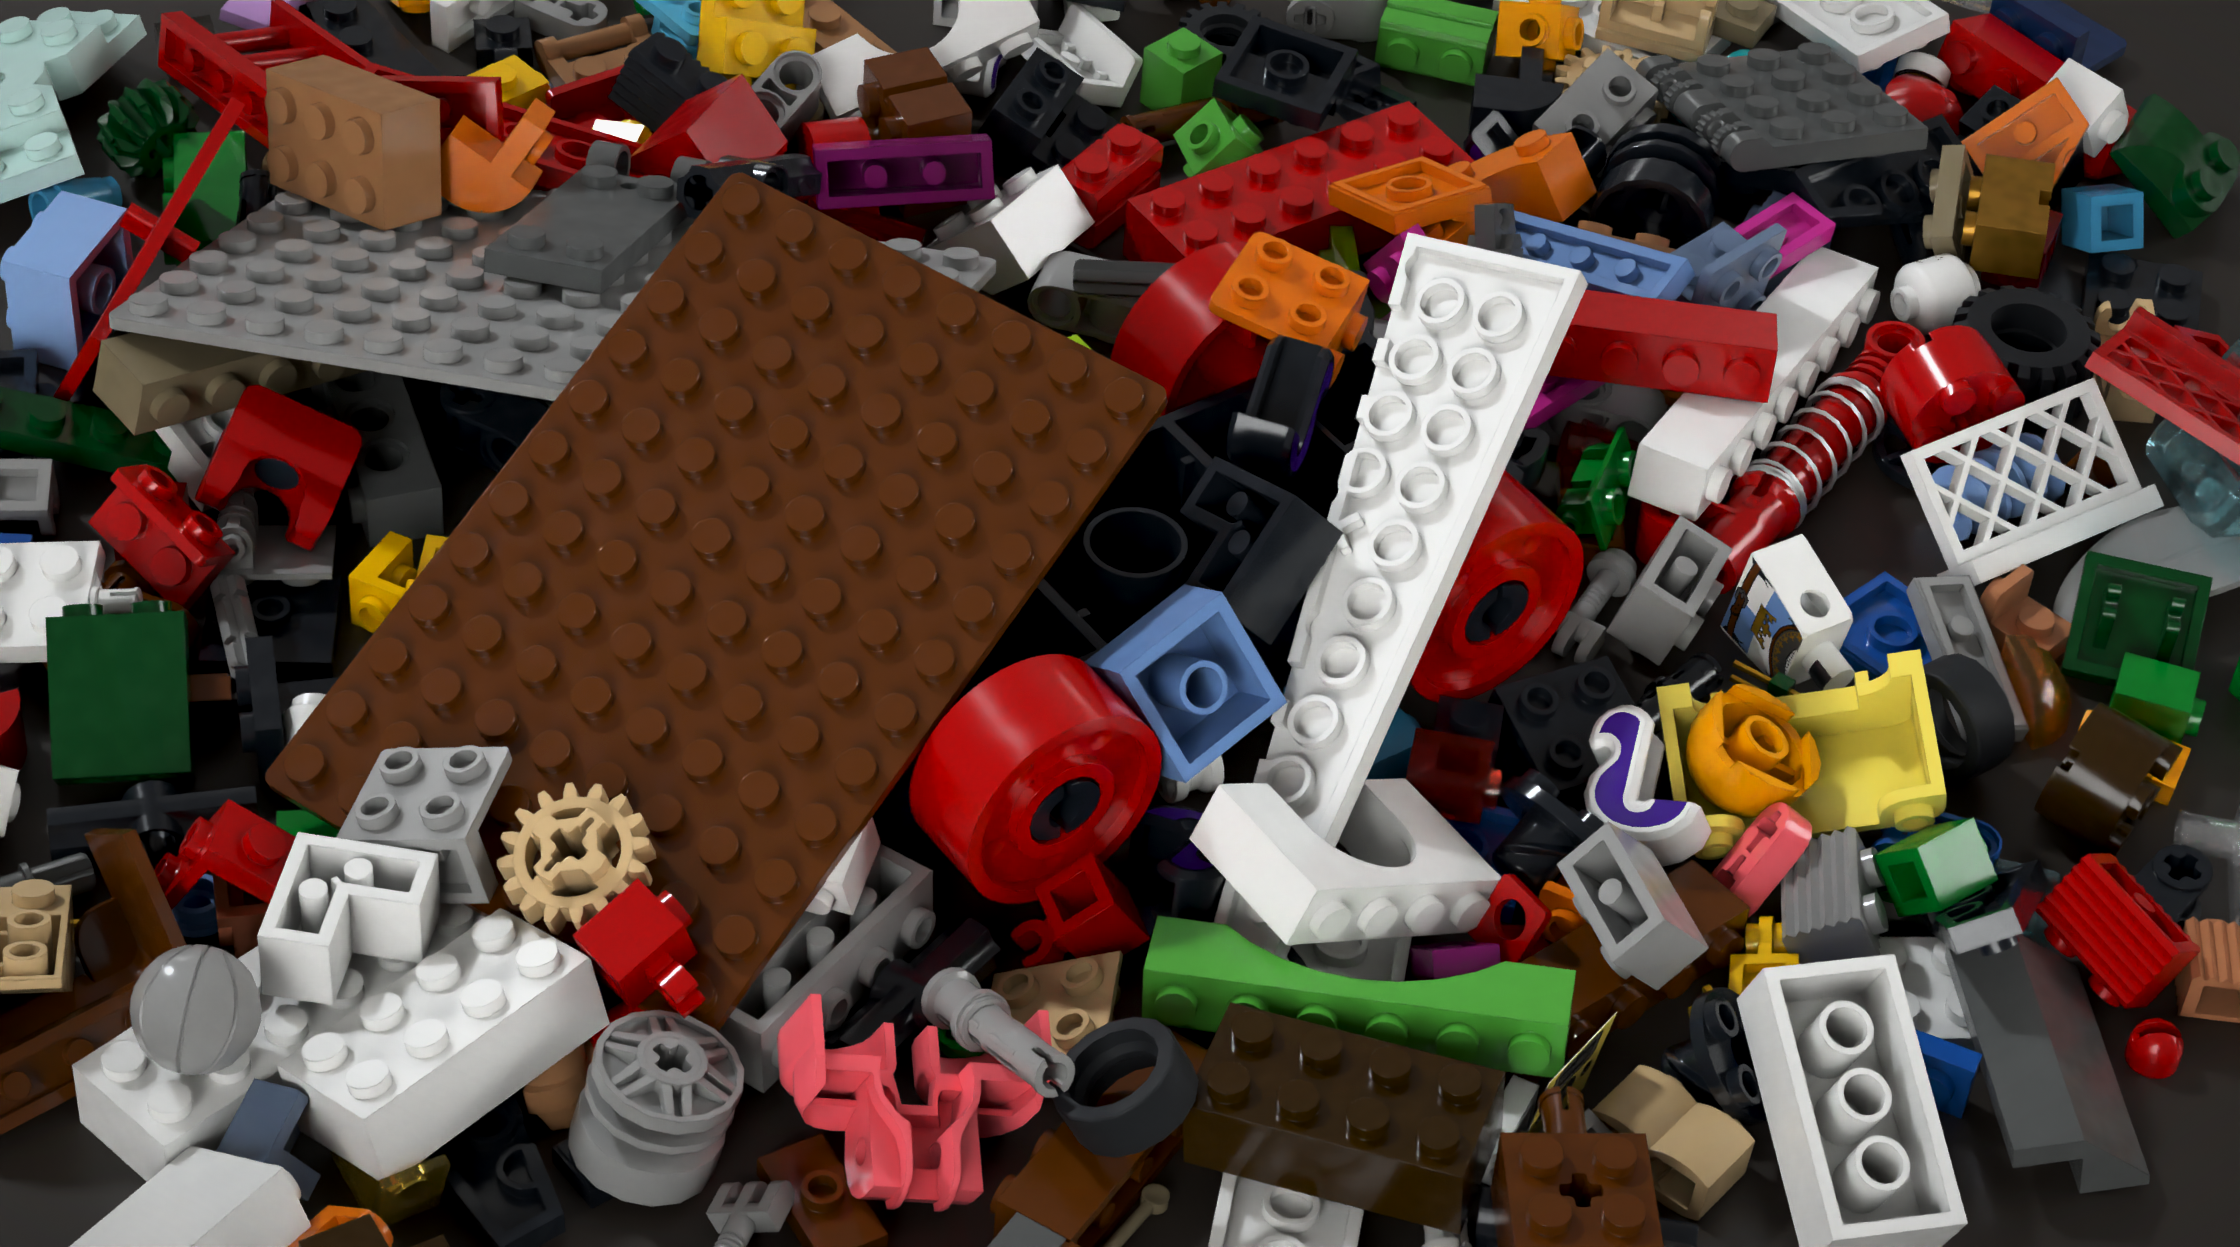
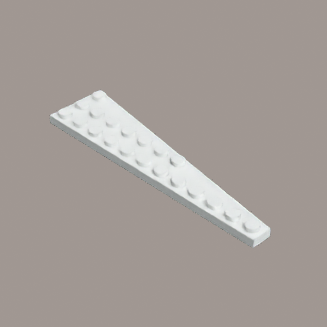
(1432, 441)

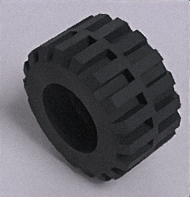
(2036, 339)

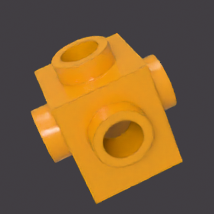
(1539, 25)

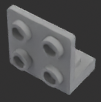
(434, 805)

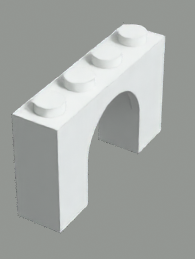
(1404, 876)

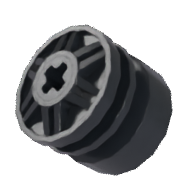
(1659, 184)

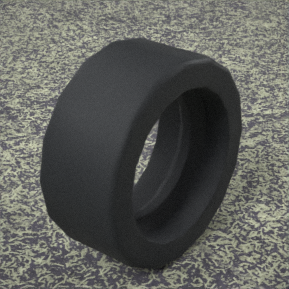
(1983, 713)
(1148, 1112)

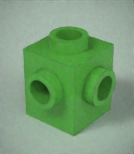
(1216, 138)

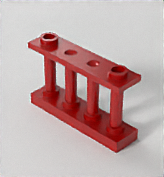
(217, 70)

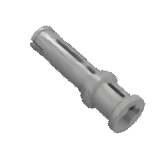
(983, 1022)

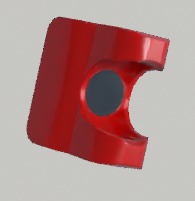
(287, 452)

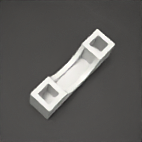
(978, 35)

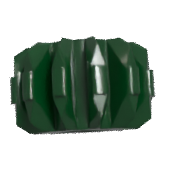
(142, 126)

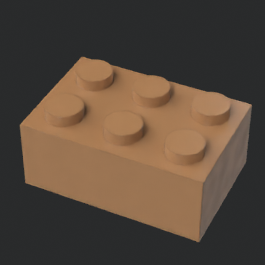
(354, 142)

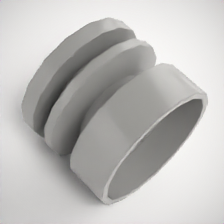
(655, 1108)

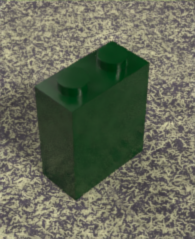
(119, 694)

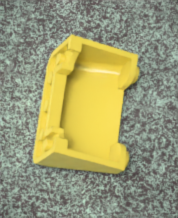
(1872, 747)

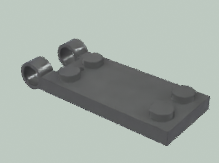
(592, 224)

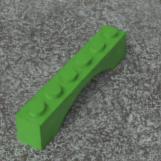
(1495, 1017)

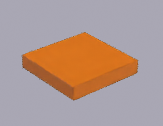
(1408, 195)

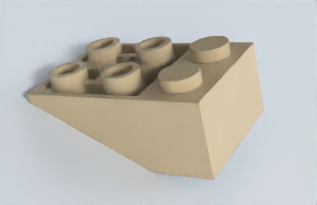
(36, 938)

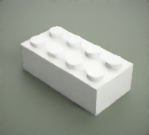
(445, 1044)
(1850, 1105)

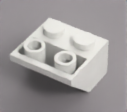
(1019, 226)

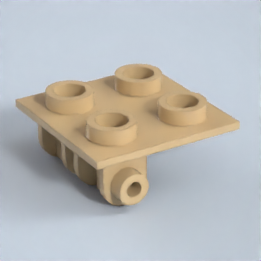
(1074, 991)

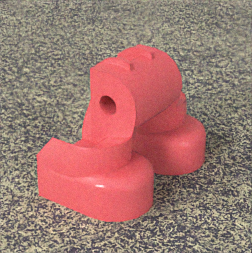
(895, 1147)

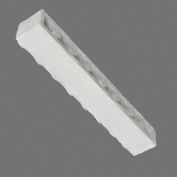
(1711, 438)

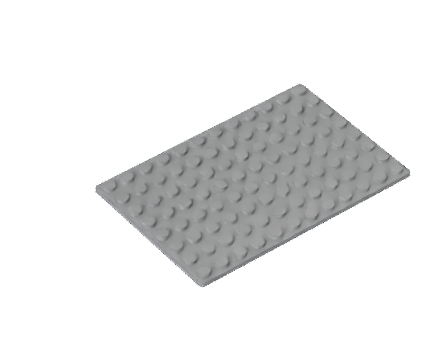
(408, 296)

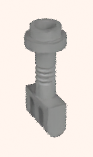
(1610, 575)
(749, 1209)

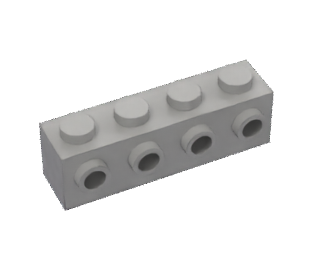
(833, 958)

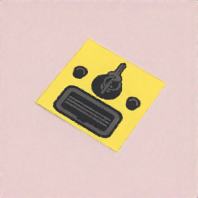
(1575, 1071)

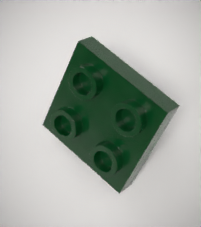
(2133, 610)

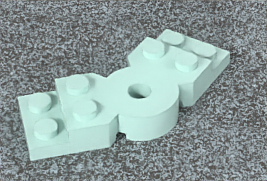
(45, 64)

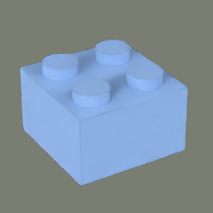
(64, 275)

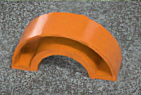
(1535, 174)

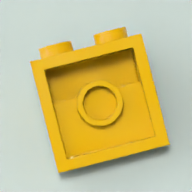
(750, 35)

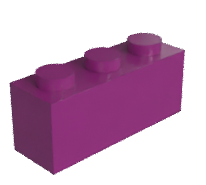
(904, 171)

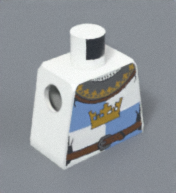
(1791, 616)

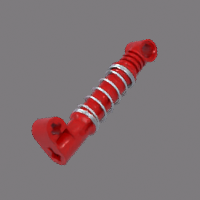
(1776, 489)

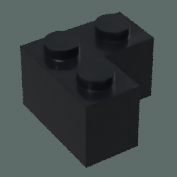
(1262, 545)

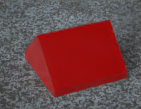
(710, 126)

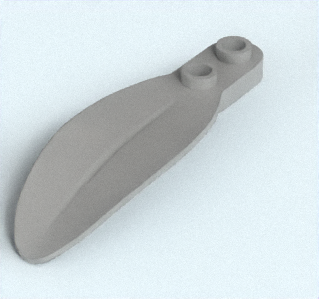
(2163, 540)

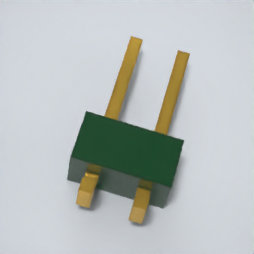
(1777, 686)

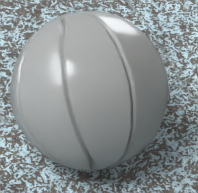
(195, 1009)

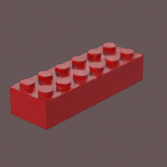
(1282, 189)

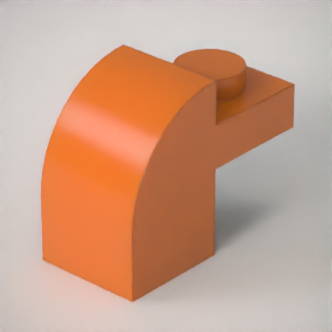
(491, 174)

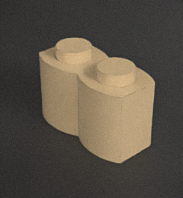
(1691, 1145)

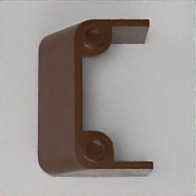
(114, 948)

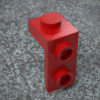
(232, 846)

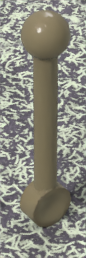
(1153, 1201)

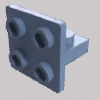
(1731, 268)

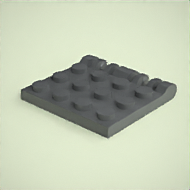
(1783, 107)

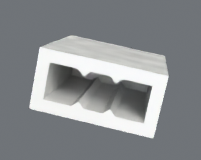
(206, 1202)

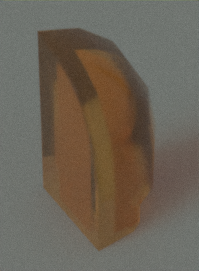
(2039, 688)

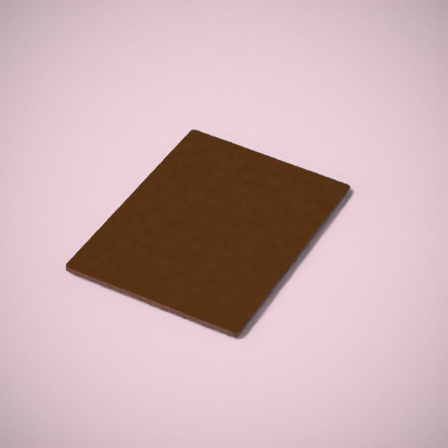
(742, 566)

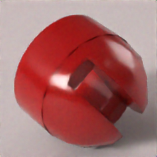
(2154, 1048)

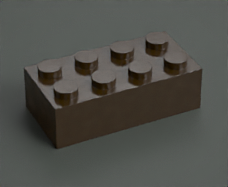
(1344, 1117)

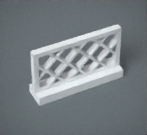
(2034, 536)

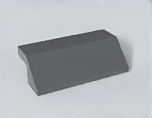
(2047, 1065)

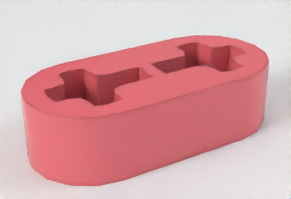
(1764, 854)

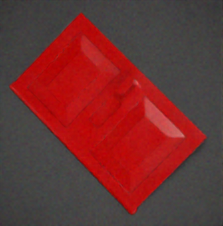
(158, 235)

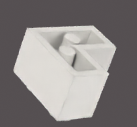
(340, 902)

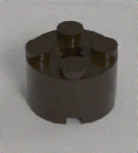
(2107, 779)

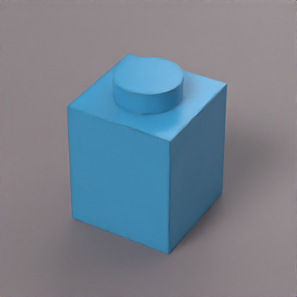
(2102, 218)

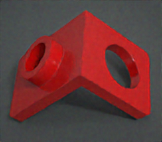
(1515, 941)

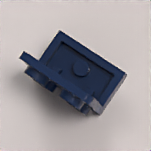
(2061, 31)

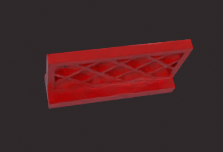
(2174, 380)

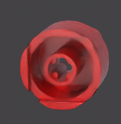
(1947, 387)

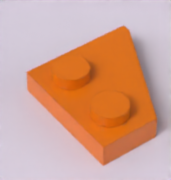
(2038, 128)

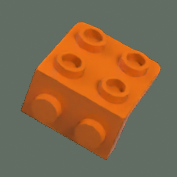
(1292, 294)

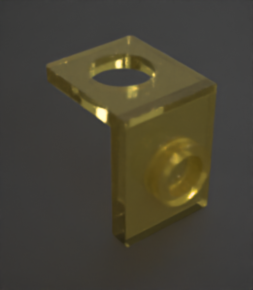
(400, 1193)

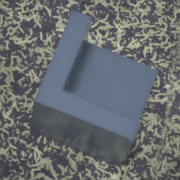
(268, 1129)

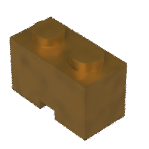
(2010, 216)

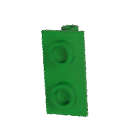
(1599, 489)

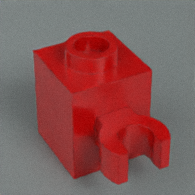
(1085, 914)
(642, 947)

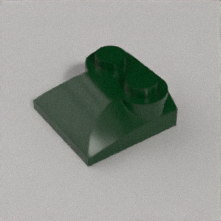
(2175, 165)

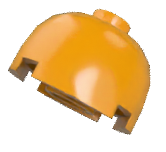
(1749, 753)

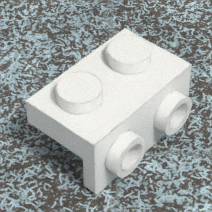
(1094, 54)

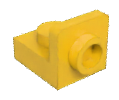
(380, 581)

